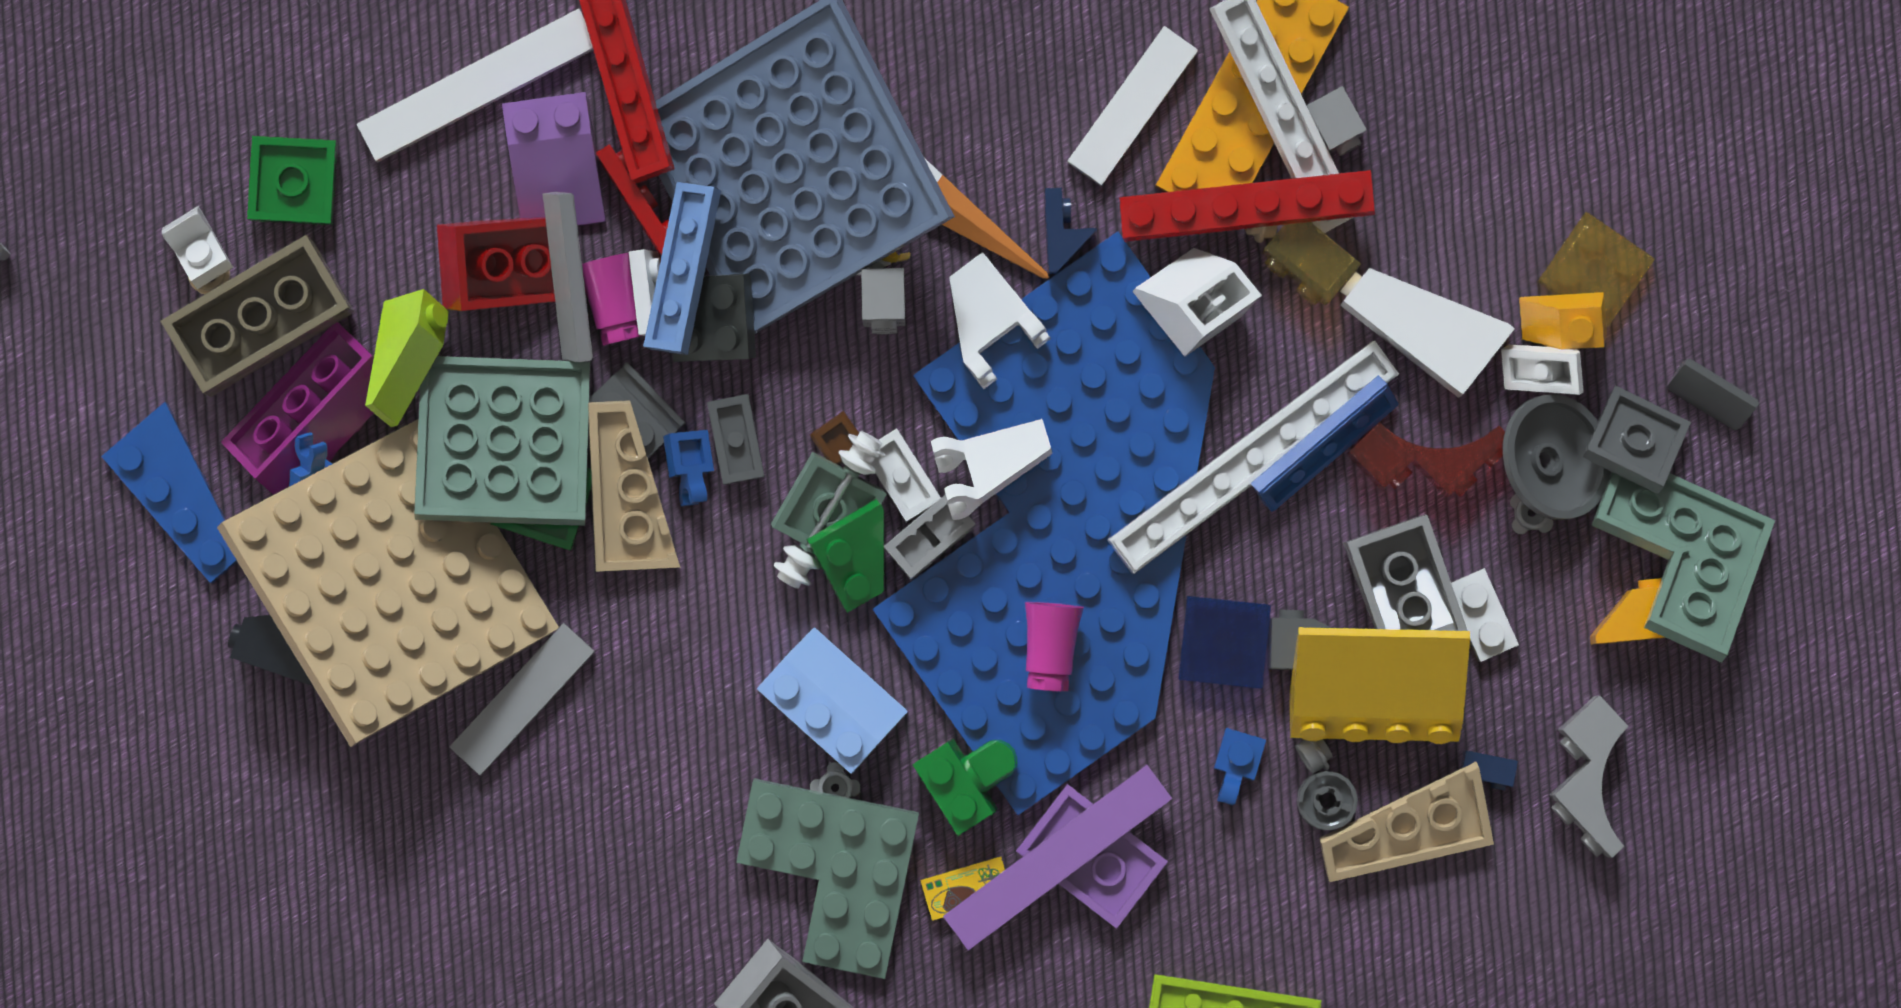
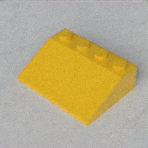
(1379, 684)

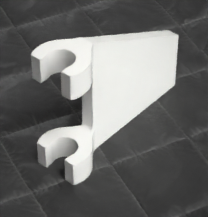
(987, 311)
(992, 461)

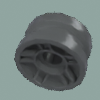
(1343, 793)

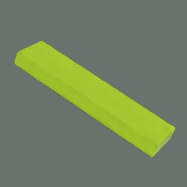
(1187, 993)

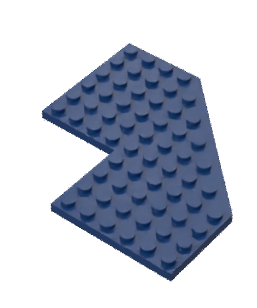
(1122, 436)

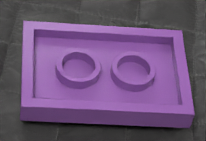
(1111, 879)

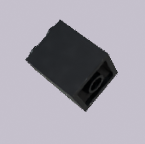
(263, 646)

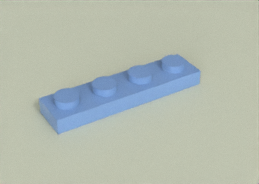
(682, 268)

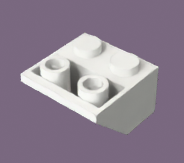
(1197, 298)

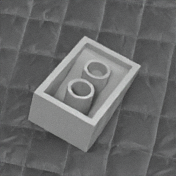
(1405, 578)
(777, 981)

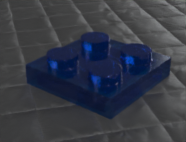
(1224, 642)

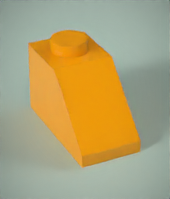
(1564, 320)
(1629, 616)

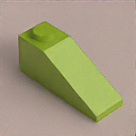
(406, 347)

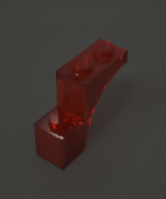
(1386, 457)

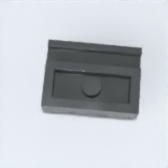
(651, 412)

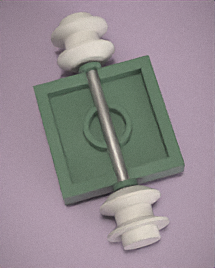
(823, 497)

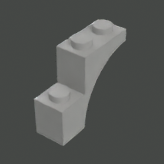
(1579, 798)

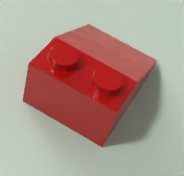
(494, 263)

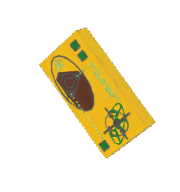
(951, 888)

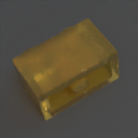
(1310, 260)

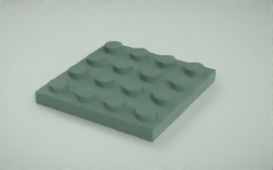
(503, 441)

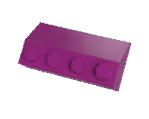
(318, 395)

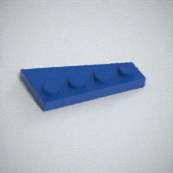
(168, 482)

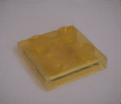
(1595, 262)

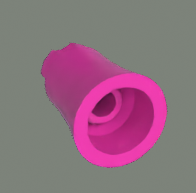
(611, 297)
(1051, 644)

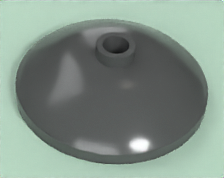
(1557, 434)

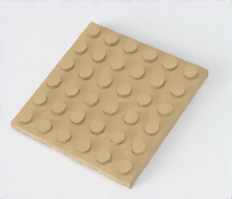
(380, 601)

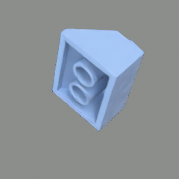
(832, 700)

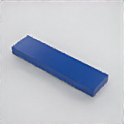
(1325, 443)

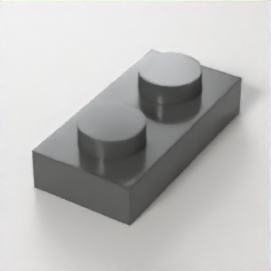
(735, 439)

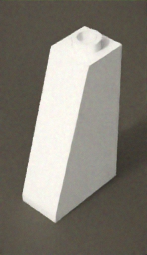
(1431, 331)

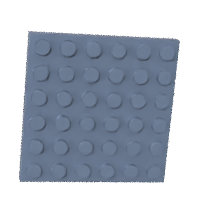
(805, 160)

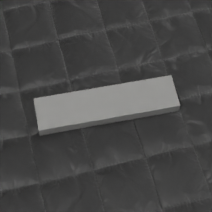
(567, 276)
(522, 699)

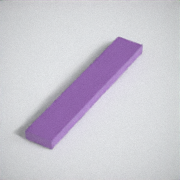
(1057, 857)

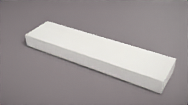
(1132, 106)

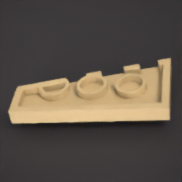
(625, 500)
(1418, 827)

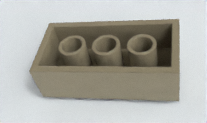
(257, 316)

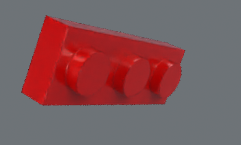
(638, 199)

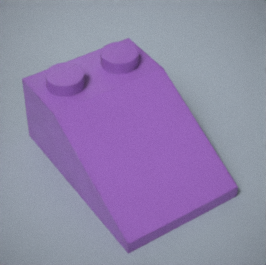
(554, 152)

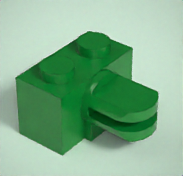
(963, 782)

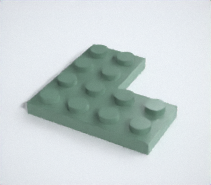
(1709, 551)
(855, 853)

